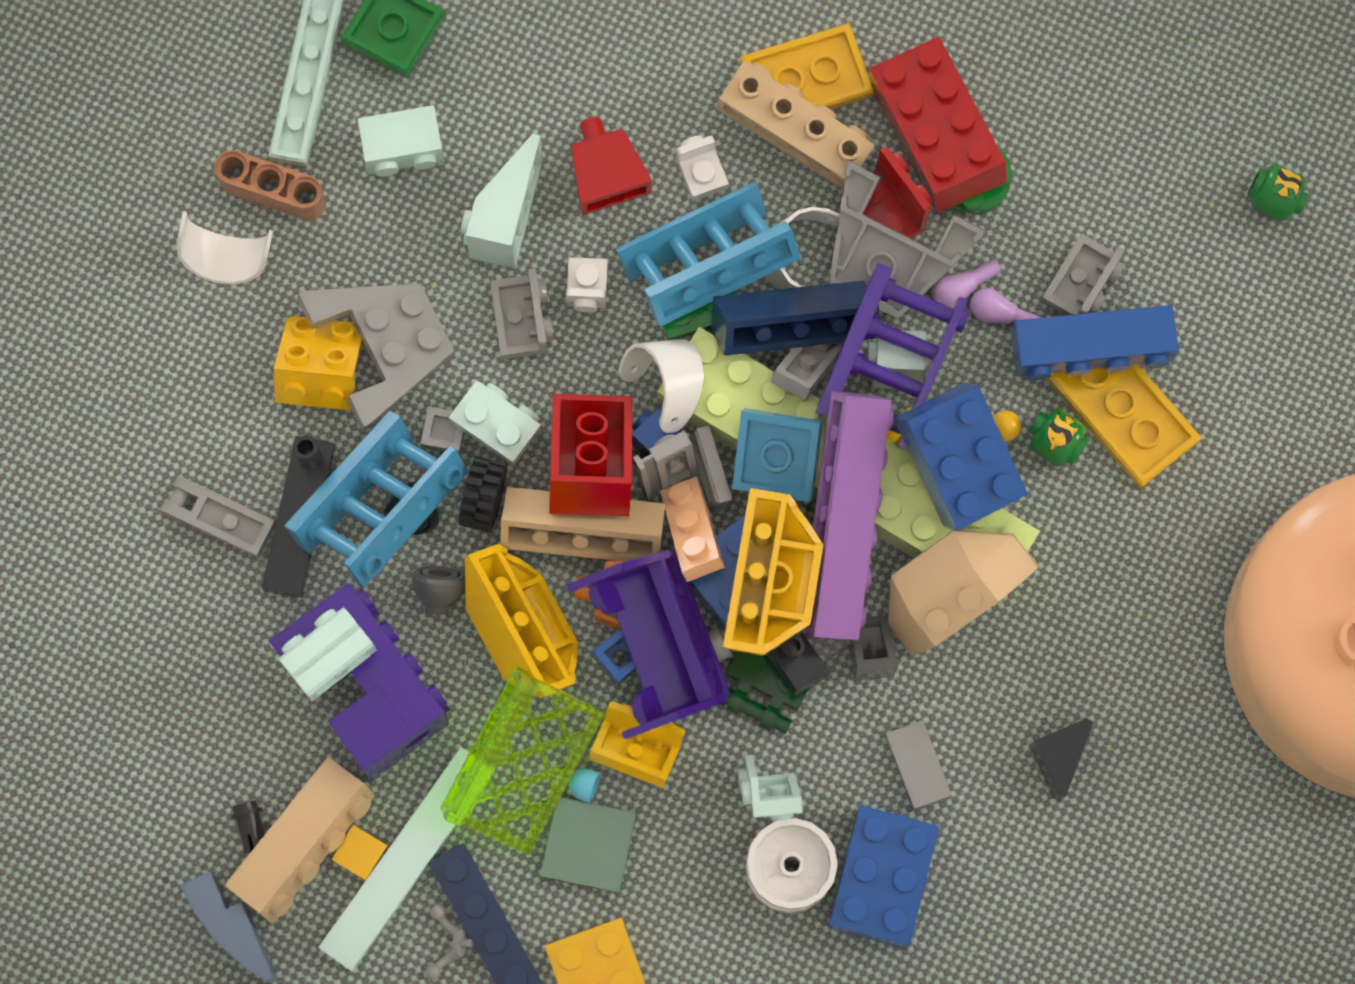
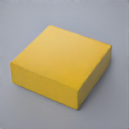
(359, 852)

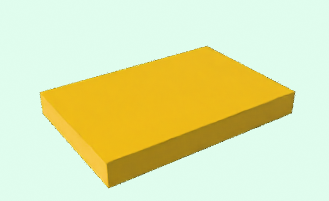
(820, 65)

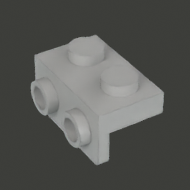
(1083, 277)
(519, 315)

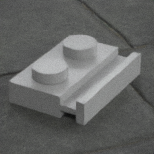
(668, 464)

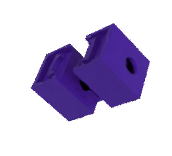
(397, 706)

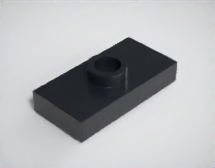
(798, 663)

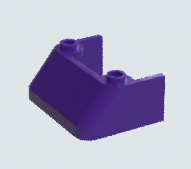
(663, 637)

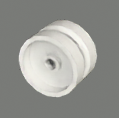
(789, 841)

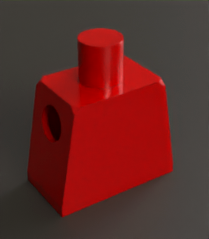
(607, 168)

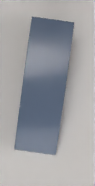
(229, 926)

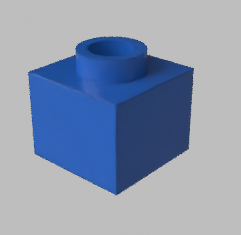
(648, 431)
(604, 653)

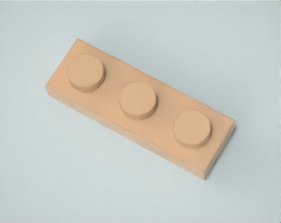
(692, 529)

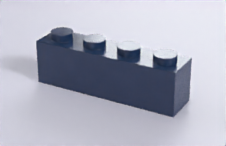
(786, 317)

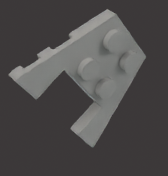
(865, 242)
(397, 332)

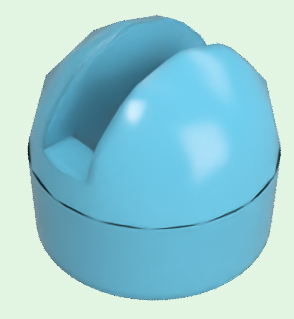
(584, 784)

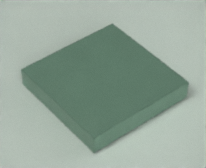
(588, 845)

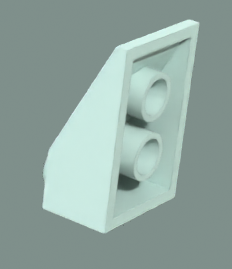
(503, 207)

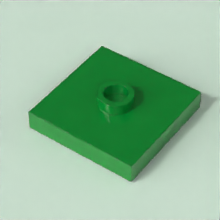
(393, 32)

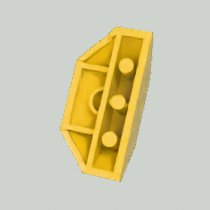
(773, 575)
(519, 618)

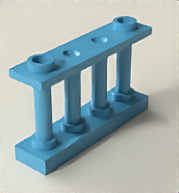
(719, 274)
(352, 480)

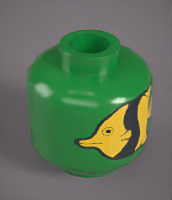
(1278, 192)
(1058, 437)

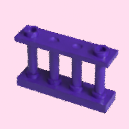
(868, 325)

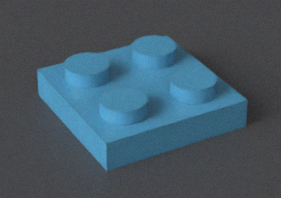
(777, 453)

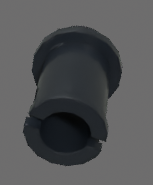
(249, 824)

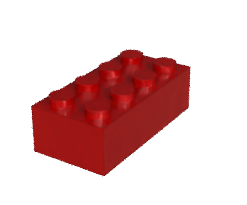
(938, 124)

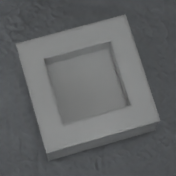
(440, 432)

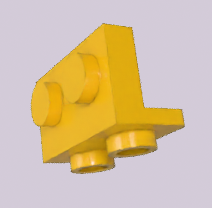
(642, 756)

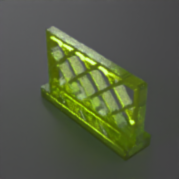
(488, 753)

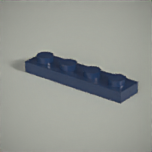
(483, 918)

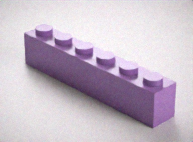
(847, 510)

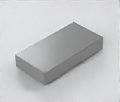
(710, 470)
(918, 765)

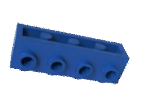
(1094, 341)

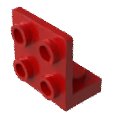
(897, 199)

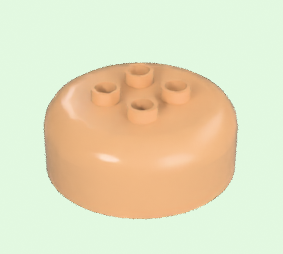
(1295, 636)

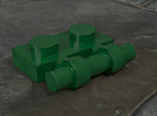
(760, 674)

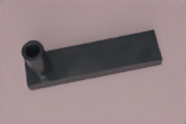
(307, 471)

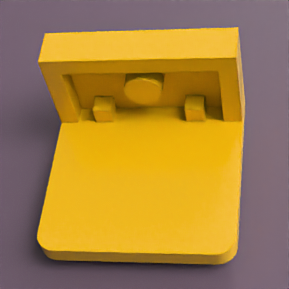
(317, 364)

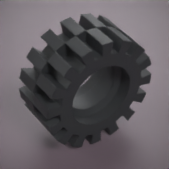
(482, 494)

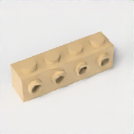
(793, 123)
(531, 528)
(300, 840)

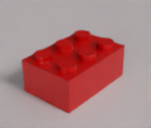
(591, 455)

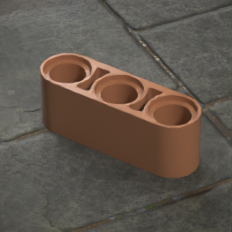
(258, 171)

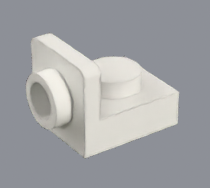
(701, 167)
(586, 284)

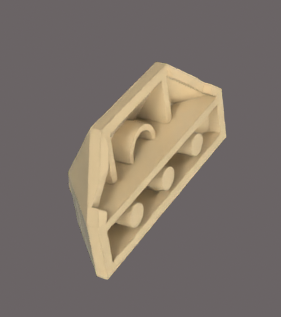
(954, 585)

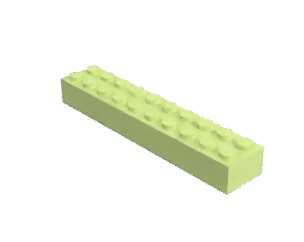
(906, 511)

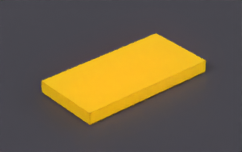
(1128, 419)

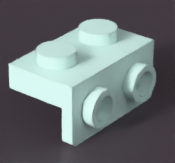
(496, 422)
(770, 794)

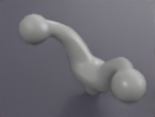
(459, 946)

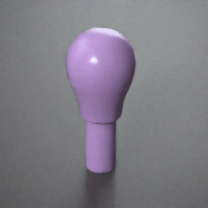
(953, 286)
(993, 307)

